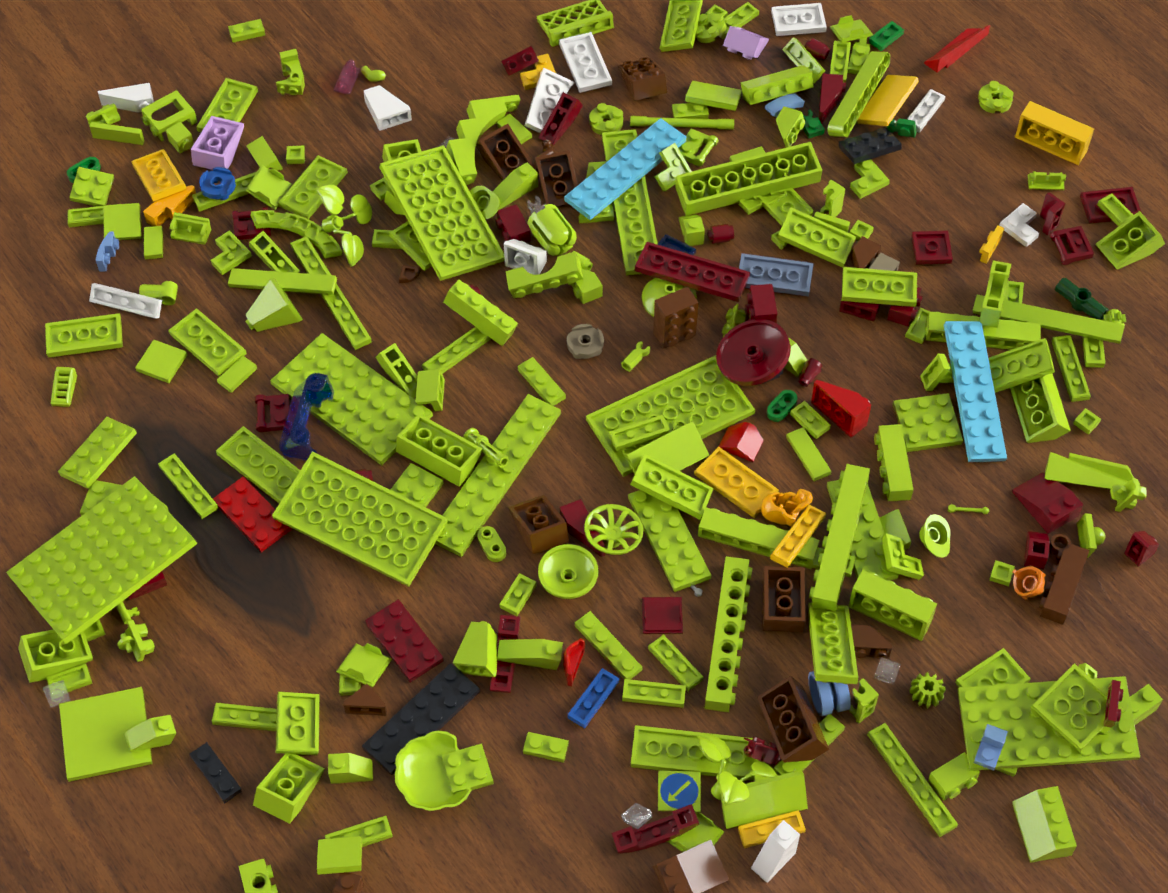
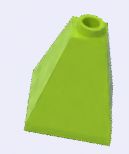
(272, 309)

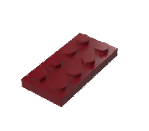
(404, 640)

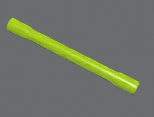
(643, 121)

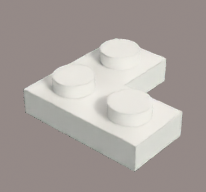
(1017, 225)

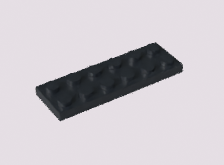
(421, 715)

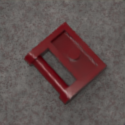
(247, 229)
(1077, 243)
(278, 412)

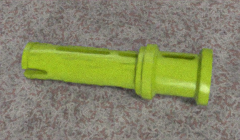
(489, 450)

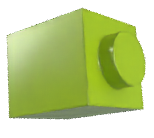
(180, 137)

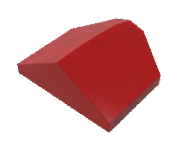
(742, 441)
(572, 659)

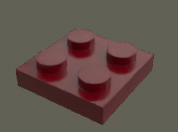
(931, 247)

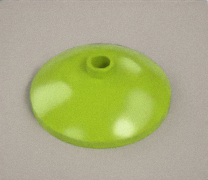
(656, 289)
(564, 562)

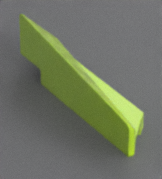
(1086, 471)

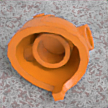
(1028, 582)

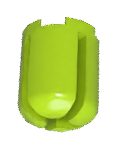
(552, 230)

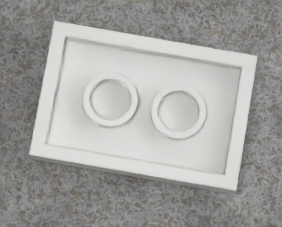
(798, 19)

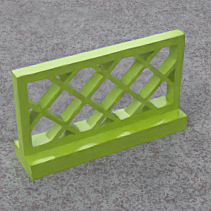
(590, 23)

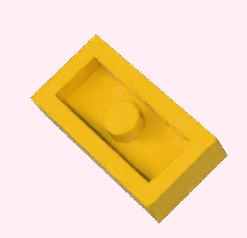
(993, 240)

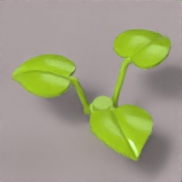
(333, 200)
(729, 786)

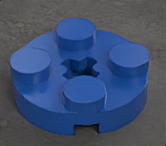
(219, 191)

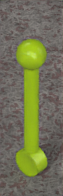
(952, 508)

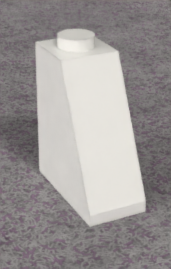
(386, 108)
(776, 851)

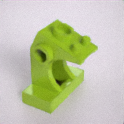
(291, 66)

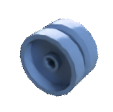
(828, 696)

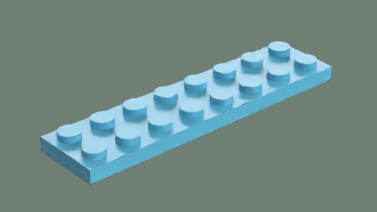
(623, 169)
(975, 391)

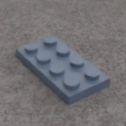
(783, 274)

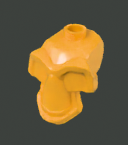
(785, 507)

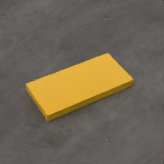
(887, 100)
(158, 175)
(735, 481)

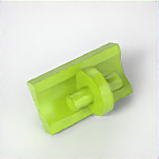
(106, 115)
(1127, 494)
(132, 640)

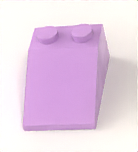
(217, 143)

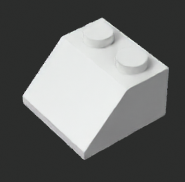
(521, 254)

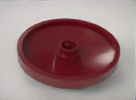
(753, 352)

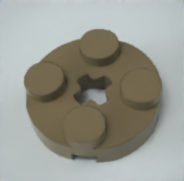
(582, 350)

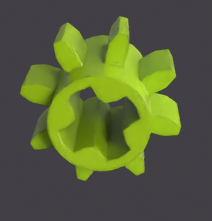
(1115, 316)

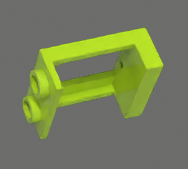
(158, 127)

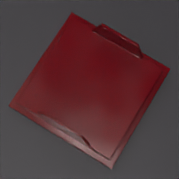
(662, 615)

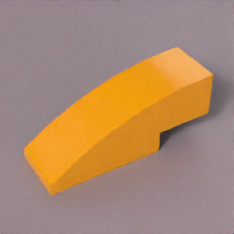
(165, 207)

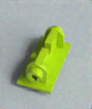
(1042, 181)
(734, 318)

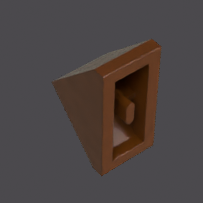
(365, 702)

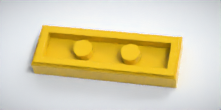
(758, 832)

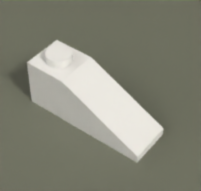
(128, 98)

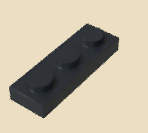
(215, 772)

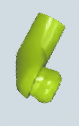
(374, 75)

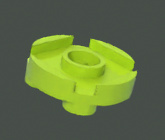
(716, 24)
(997, 90)
(609, 112)

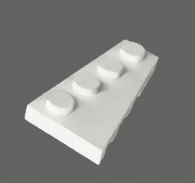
(545, 98)

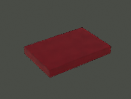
(1096, 214)

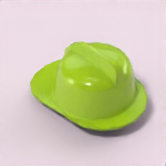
(486, 201)
(936, 535)

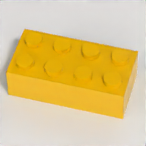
(1054, 133)

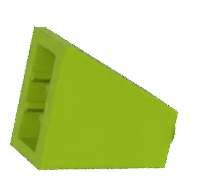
(478, 651)

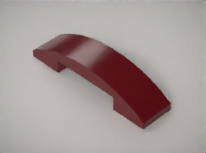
(508, 630)
(656, 832)

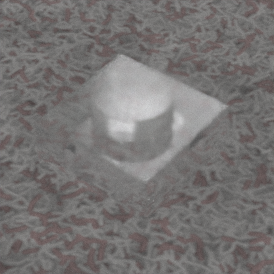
(887, 670)
(56, 693)
(636, 815)

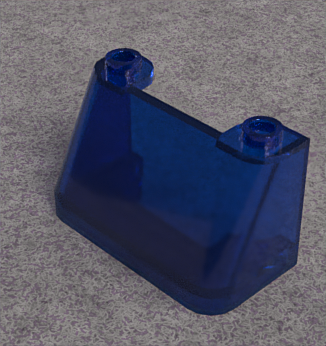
(295, 436)

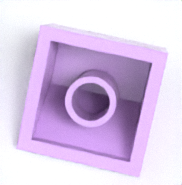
(744, 42)

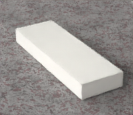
(926, 109)

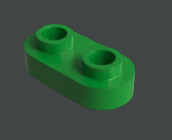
(89, 163)
(779, 405)

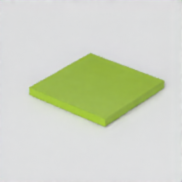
(96, 733)

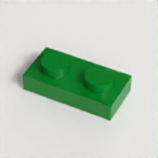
(886, 36)

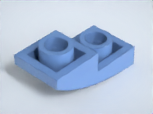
(791, 101)
(106, 250)

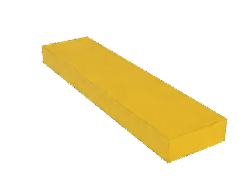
(797, 536)

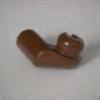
(548, 148)

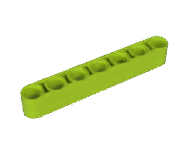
(858, 94)

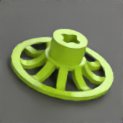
(613, 533)

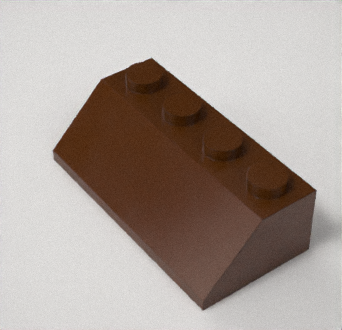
(792, 722)

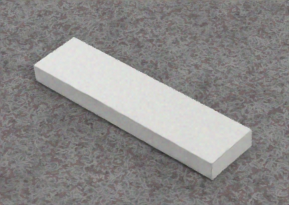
(125, 300)

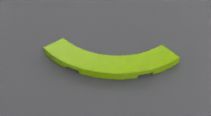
(299, 225)

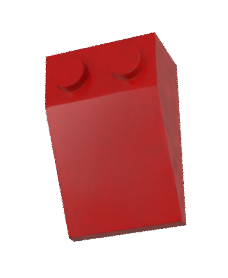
(841, 406)

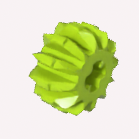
(926, 696)

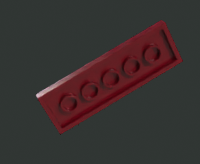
(692, 271)

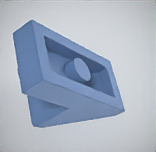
(990, 747)

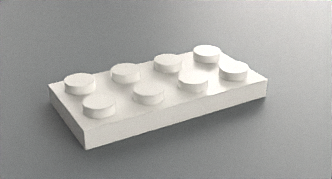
(585, 62)

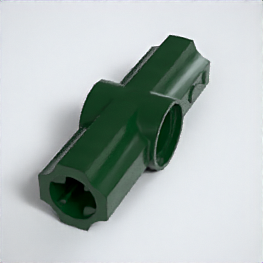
(1081, 299)

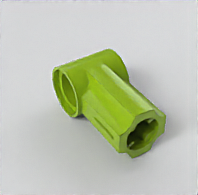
(165, 292)

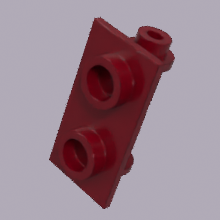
(520, 60)
(757, 747)

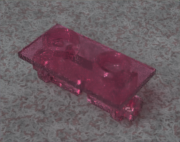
(347, 78)

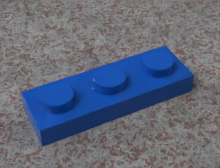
(593, 698)

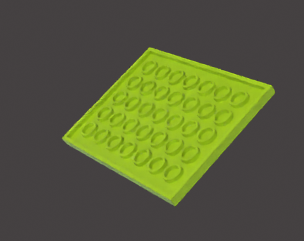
(101, 559)

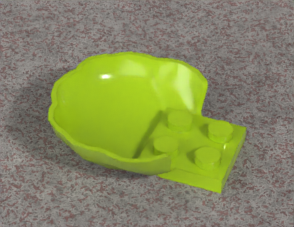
(437, 773)

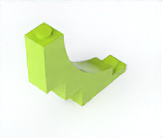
(482, 116)

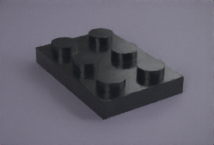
(870, 145)

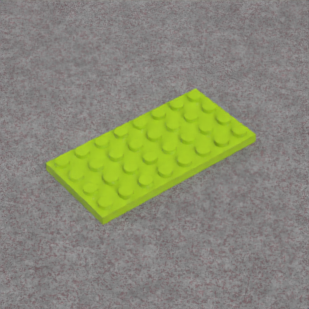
(442, 212)
(691, 395)
(364, 404)
(360, 518)
(1032, 739)

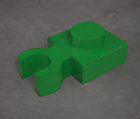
(812, 126)
(903, 127)

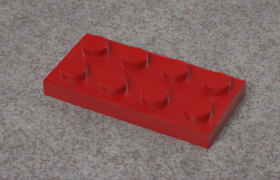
(251, 514)

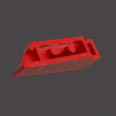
(957, 48)

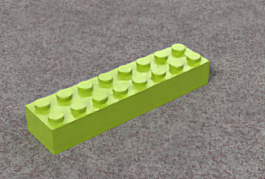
(747, 178)

